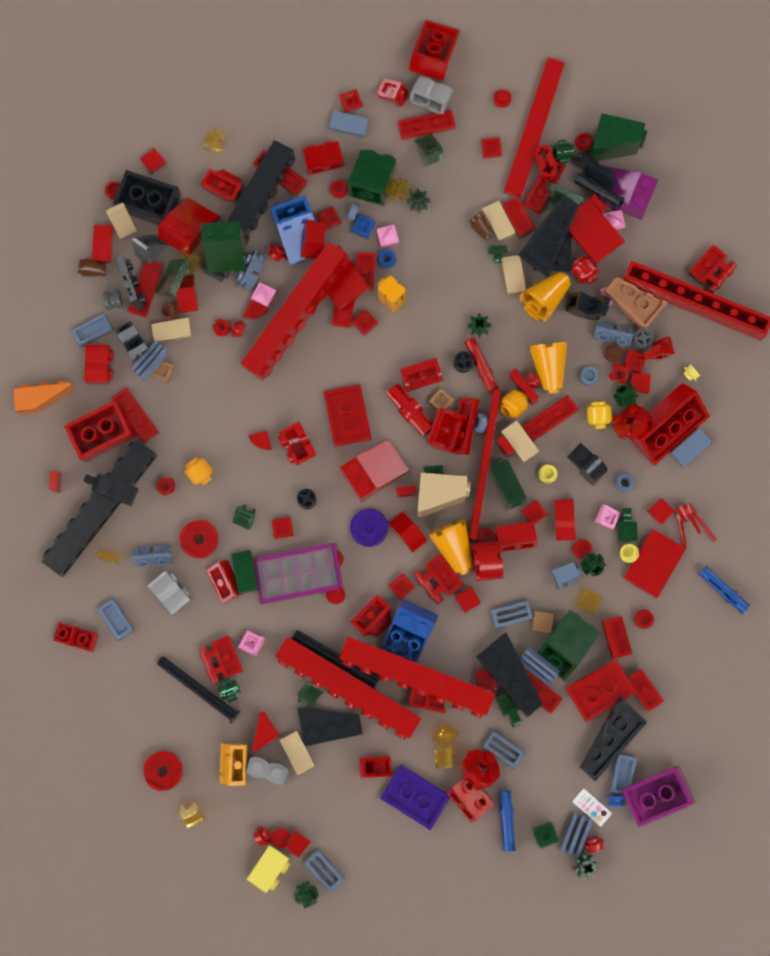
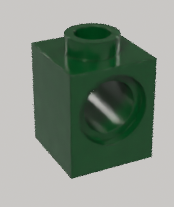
(545, 834)

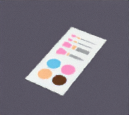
(592, 807)

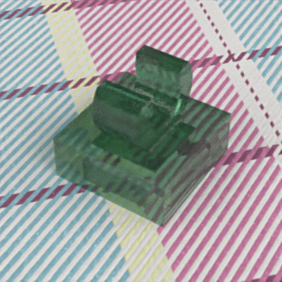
(497, 251)
(244, 517)
(310, 694)

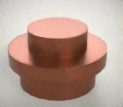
(170, 311)
(613, 353)

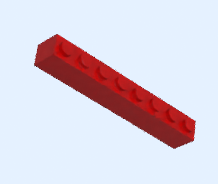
(698, 301)
(296, 311)
(416, 676)
(348, 687)

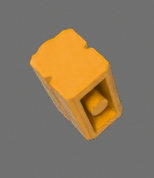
(391, 293)
(233, 764)

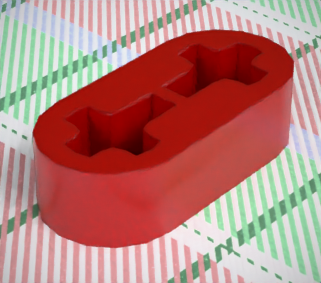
(549, 161)

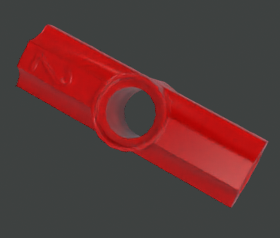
(410, 409)

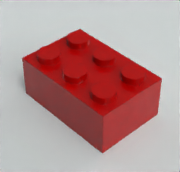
(100, 431)

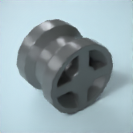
(112, 300)
(645, 336)

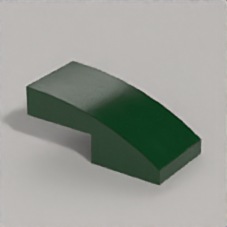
(244, 572)

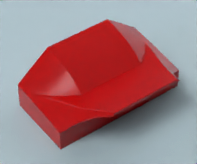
(222, 184)
(373, 617)

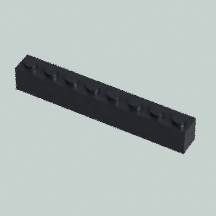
(258, 193)
(96, 511)

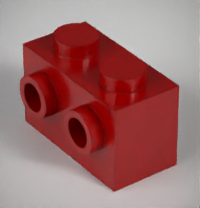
(470, 799)

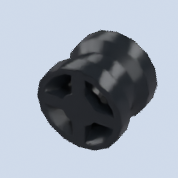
(463, 357)
(304, 496)

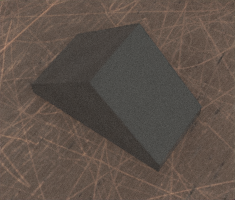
(148, 247)

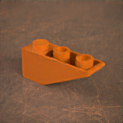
(36, 398)

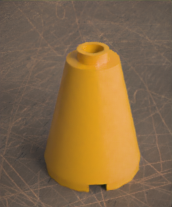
(545, 296)
(550, 364)
(454, 546)

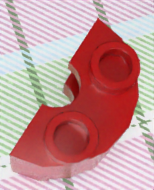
(296, 443)

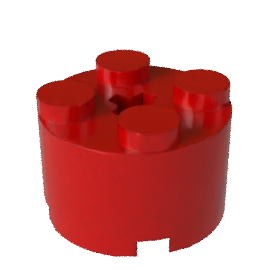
(487, 561)

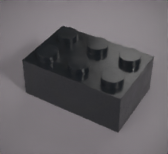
(146, 197)

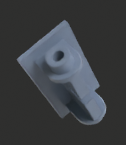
(253, 263)
(621, 336)
(143, 557)

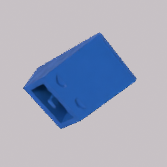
(290, 223)
(409, 631)

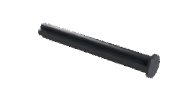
(333, 657)
(198, 689)

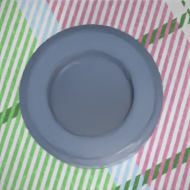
(353, 211)
(589, 376)
(481, 423)

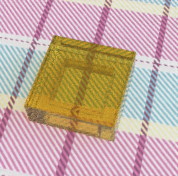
(102, 555)
(588, 601)

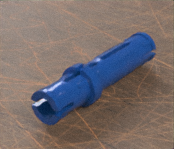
(723, 589)
(507, 820)

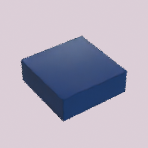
(363, 226)

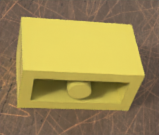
(268, 869)

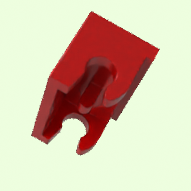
(421, 375)
(445, 430)
(516, 536)
(616, 637)

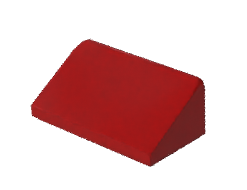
(223, 581)

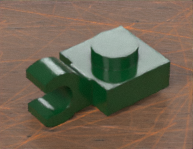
(627, 530)
(509, 708)

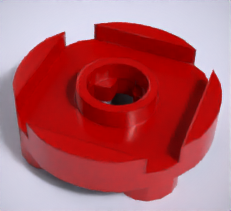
(622, 422)
(203, 549)
(485, 760)
(152, 775)

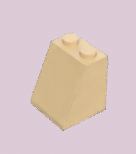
(441, 492)

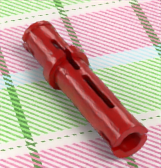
(485, 372)

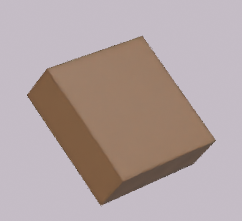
(163, 371)
(441, 399)
(542, 622)

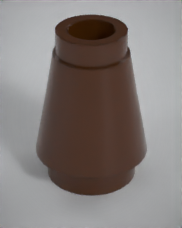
(481, 226)
(91, 268)

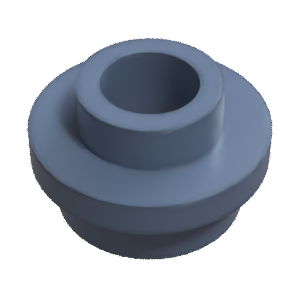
(624, 476)

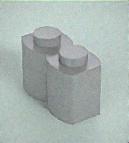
(431, 95)
(169, 593)
(262, 768)

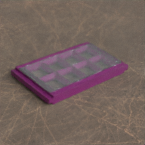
(298, 573)

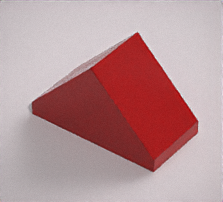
(313, 239)
(187, 295)
(407, 531)
(265, 732)
(375, 767)

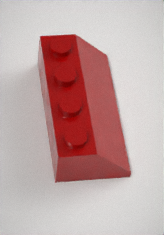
(671, 423)

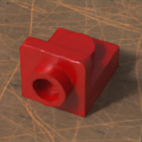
(393, 91)
(661, 349)

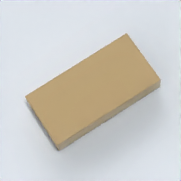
(121, 220)
(498, 221)
(513, 274)
(171, 330)
(520, 441)
(297, 753)

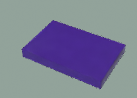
(415, 797)

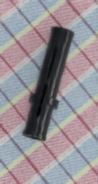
(604, 193)

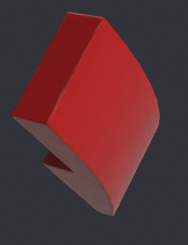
(565, 520)
(76, 637)

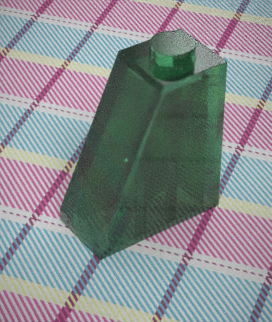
(507, 484)

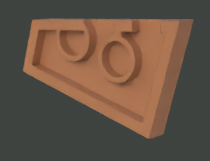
(635, 303)

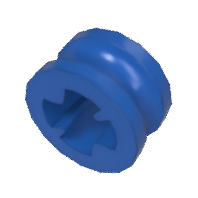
(615, 801)

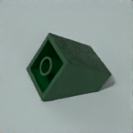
(617, 138)
(372, 177)
(224, 246)
(569, 644)

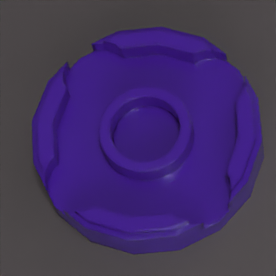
(369, 527)

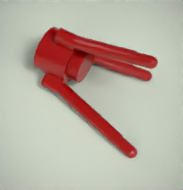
(688, 513)

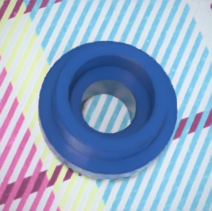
(386, 253)

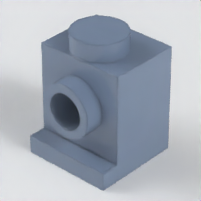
(566, 575)

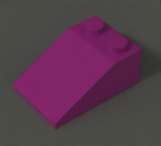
(636, 190)
(658, 796)

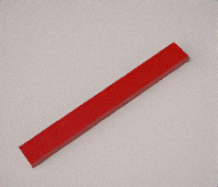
(534, 127)
(484, 465)

